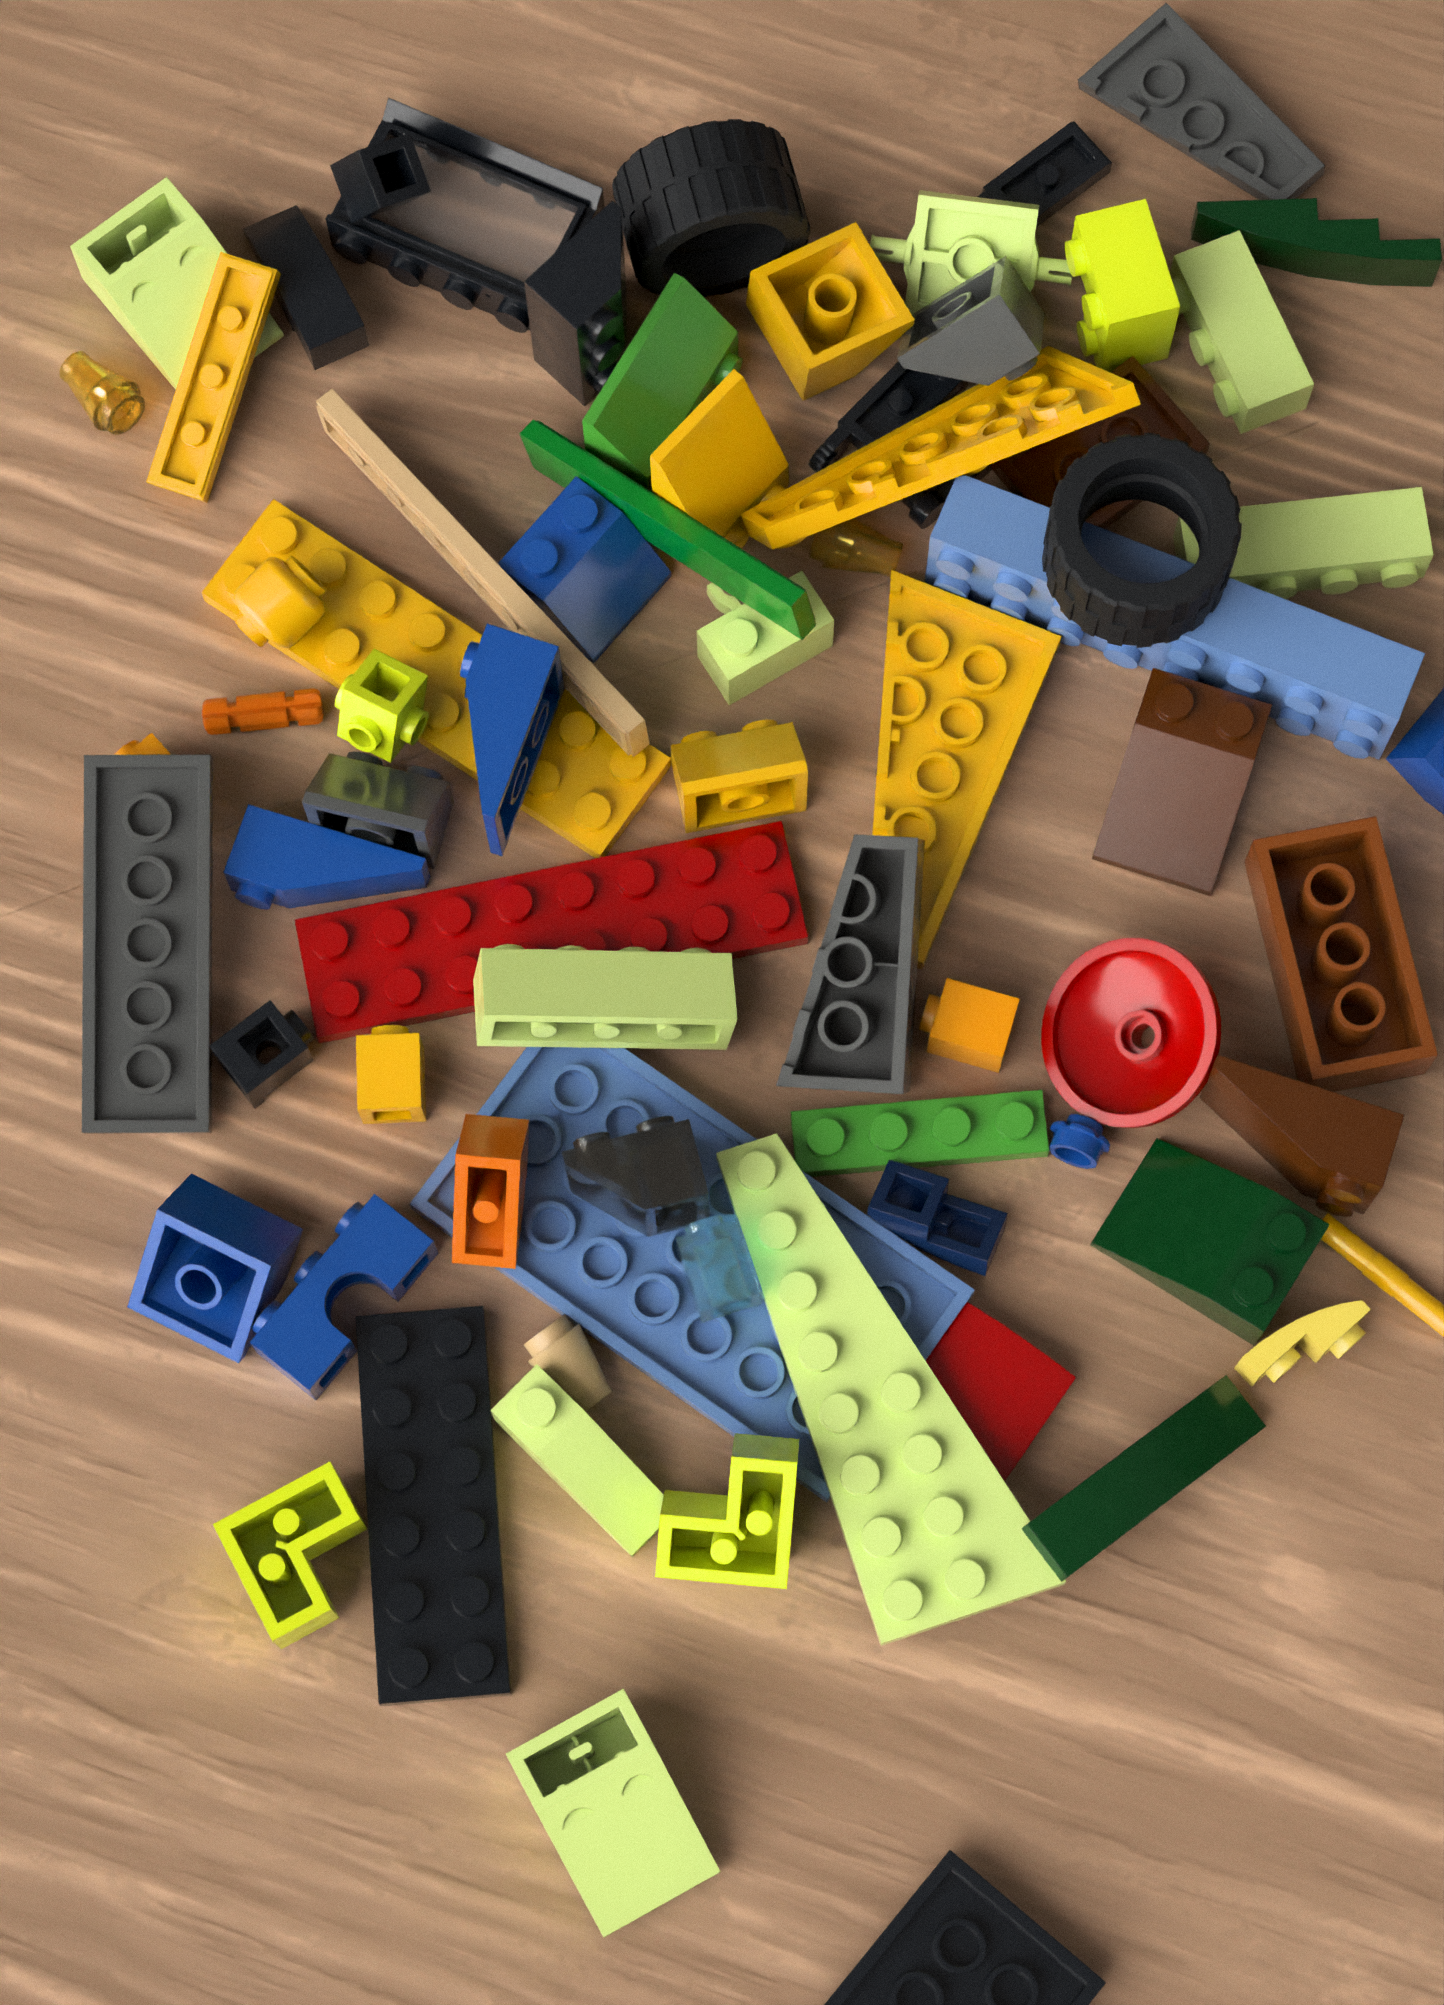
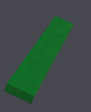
(674, 531)

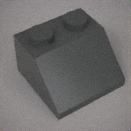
(977, 329)
(381, 803)

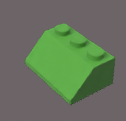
(660, 379)

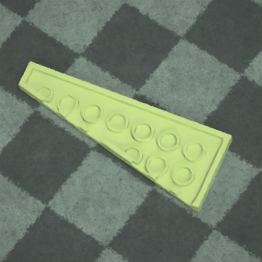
(906, 1475)

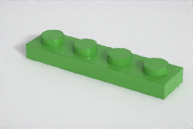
(920, 1133)

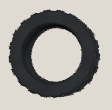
(710, 205)
(1150, 471)

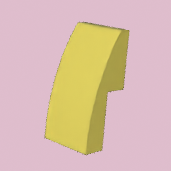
(1316, 1334)

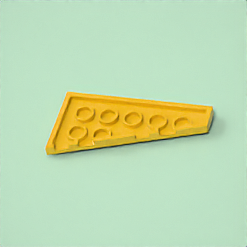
(949, 724)

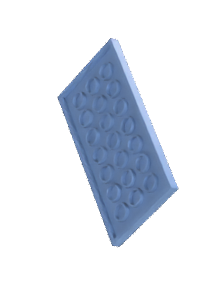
(633, 1286)

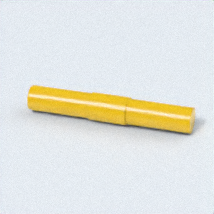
(1384, 1274)

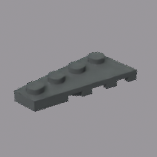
(1200, 106)

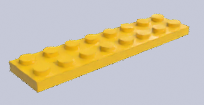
(582, 779)

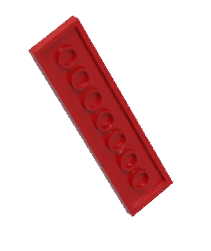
(420, 952)

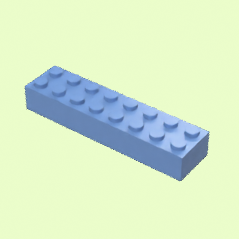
(1306, 664)

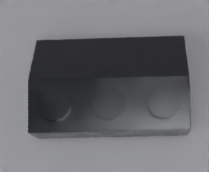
(581, 307)

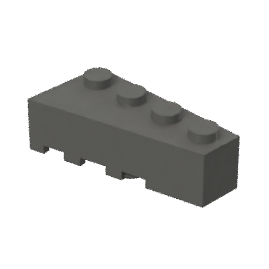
(864, 978)

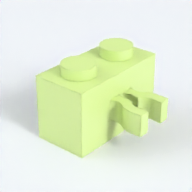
(750, 650)

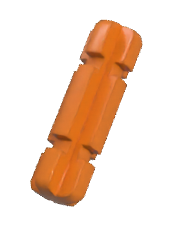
(262, 711)

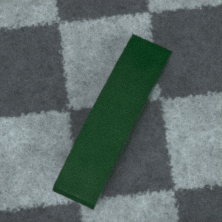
(1292, 239)
(1143, 1478)

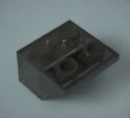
(642, 1177)

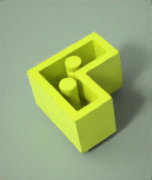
(1127, 284)
(739, 1534)
(274, 1545)

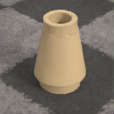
(569, 1361)

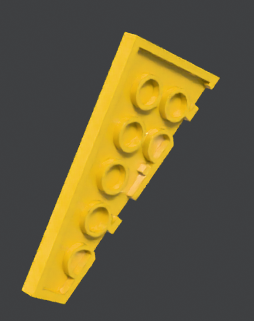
(944, 444)

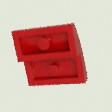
(997, 1384)

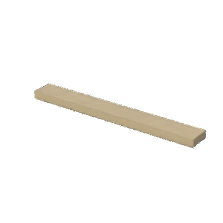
(479, 569)

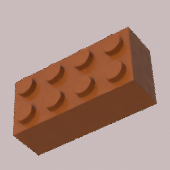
(1340, 956)

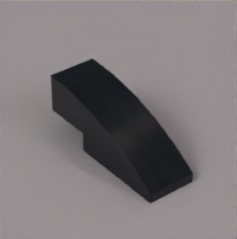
(308, 287)

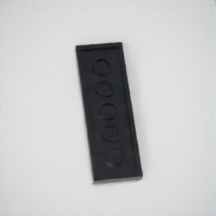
(432, 1506)

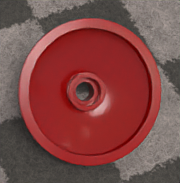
(1097, 1028)

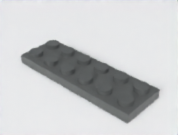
(147, 944)

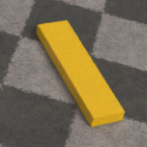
(213, 377)

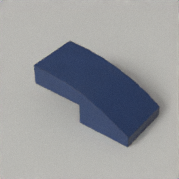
(922, 1213)

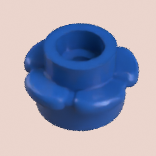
(1078, 1141)

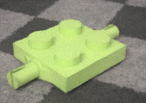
(962, 237)

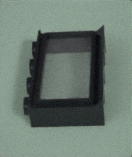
(481, 225)

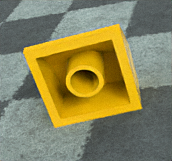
(827, 309)
(739, 775)

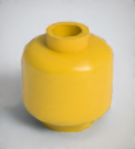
(279, 602)

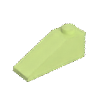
(581, 1458)

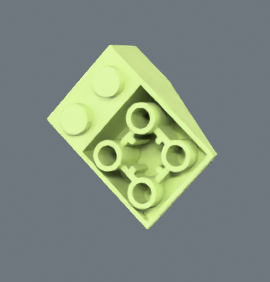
(154, 274)
(613, 1813)

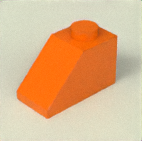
(489, 1190)

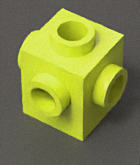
(382, 706)

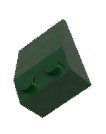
(1210, 1238)

